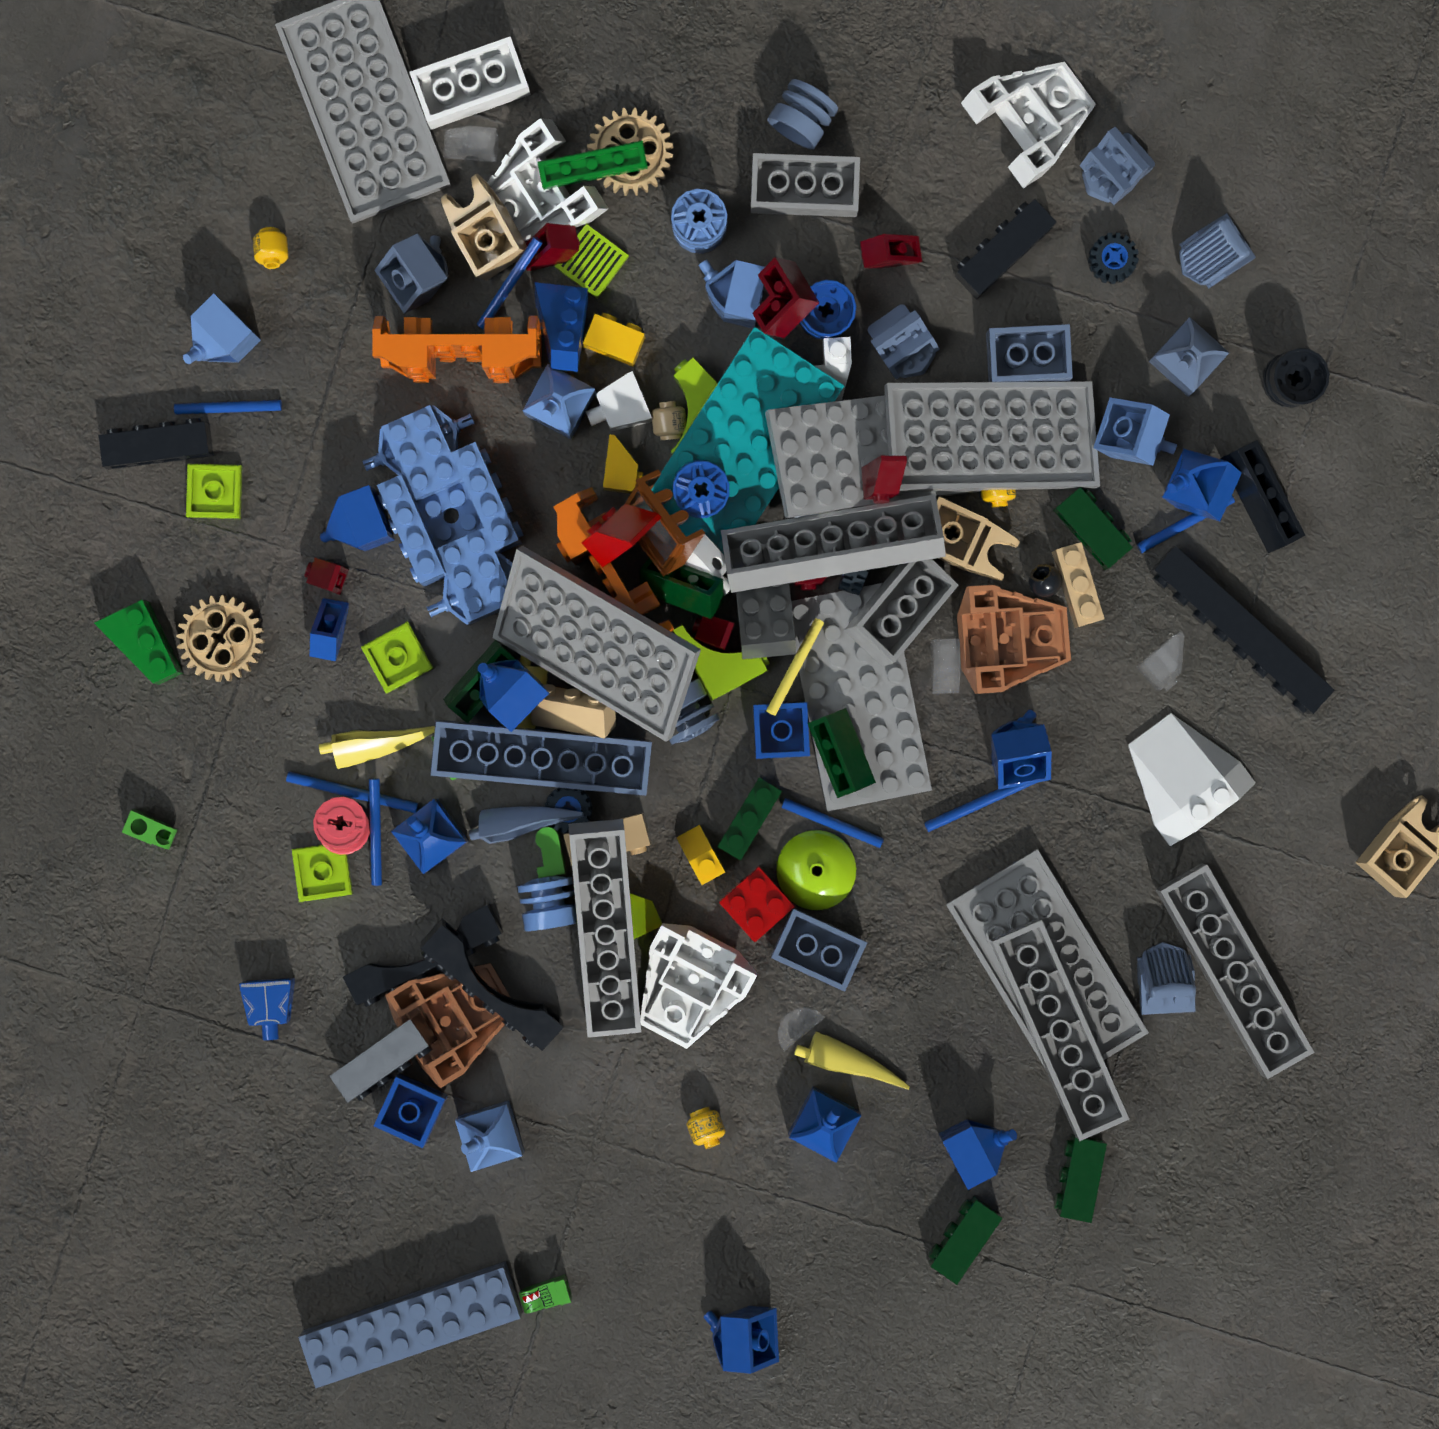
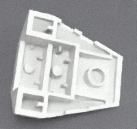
(1185, 777)
(691, 983)

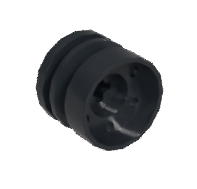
(1307, 369)

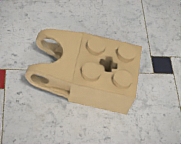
(479, 223)
(973, 539)
(1412, 843)

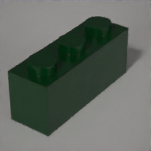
(1093, 528)
(685, 588)
(465, 695)
(841, 753)
(749, 818)
(1080, 1178)
(964, 1239)

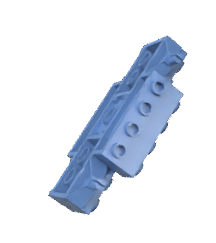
(430, 482)

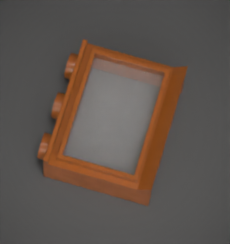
(664, 541)

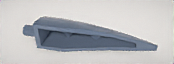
(512, 822)

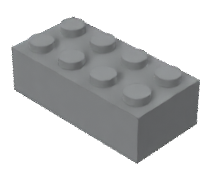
(805, 185)
(900, 609)

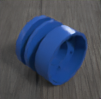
(839, 302)
(699, 472)

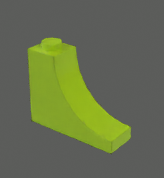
(696, 387)
(723, 671)

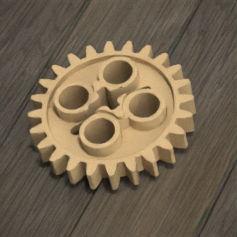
(645, 131)
(240, 652)

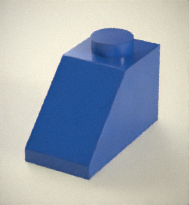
(328, 629)

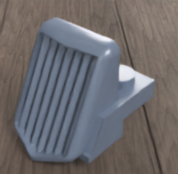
(1115, 166)
(1214, 252)
(903, 342)
(1166, 980)

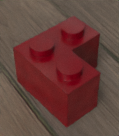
(788, 298)

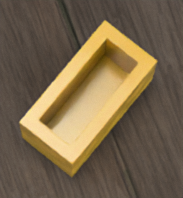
(614, 339)

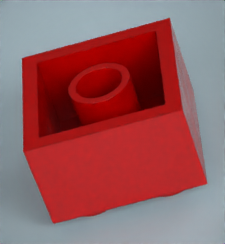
(756, 904)

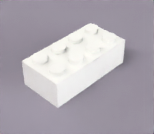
(470, 83)

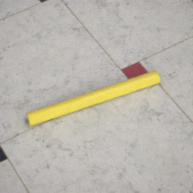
(795, 666)

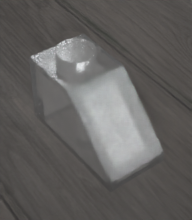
(471, 143)
(1164, 663)
(945, 665)

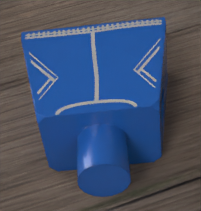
(268, 1004)

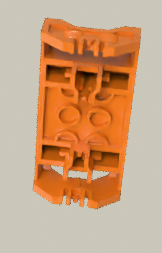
(500, 351)
(572, 531)

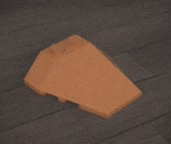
(1009, 637)
(453, 1016)

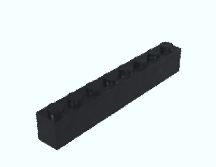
(1241, 631)

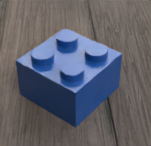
(781, 734)
(410, 1110)

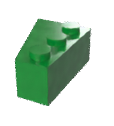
(142, 641)

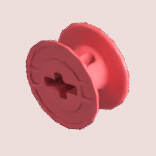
(332, 814)

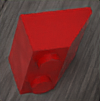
(618, 532)

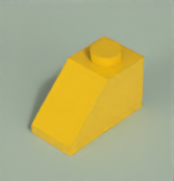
(620, 468)
(700, 855)

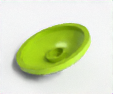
(811, 850)

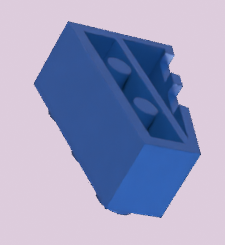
(563, 321)

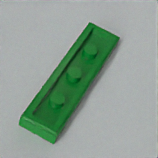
(592, 165)

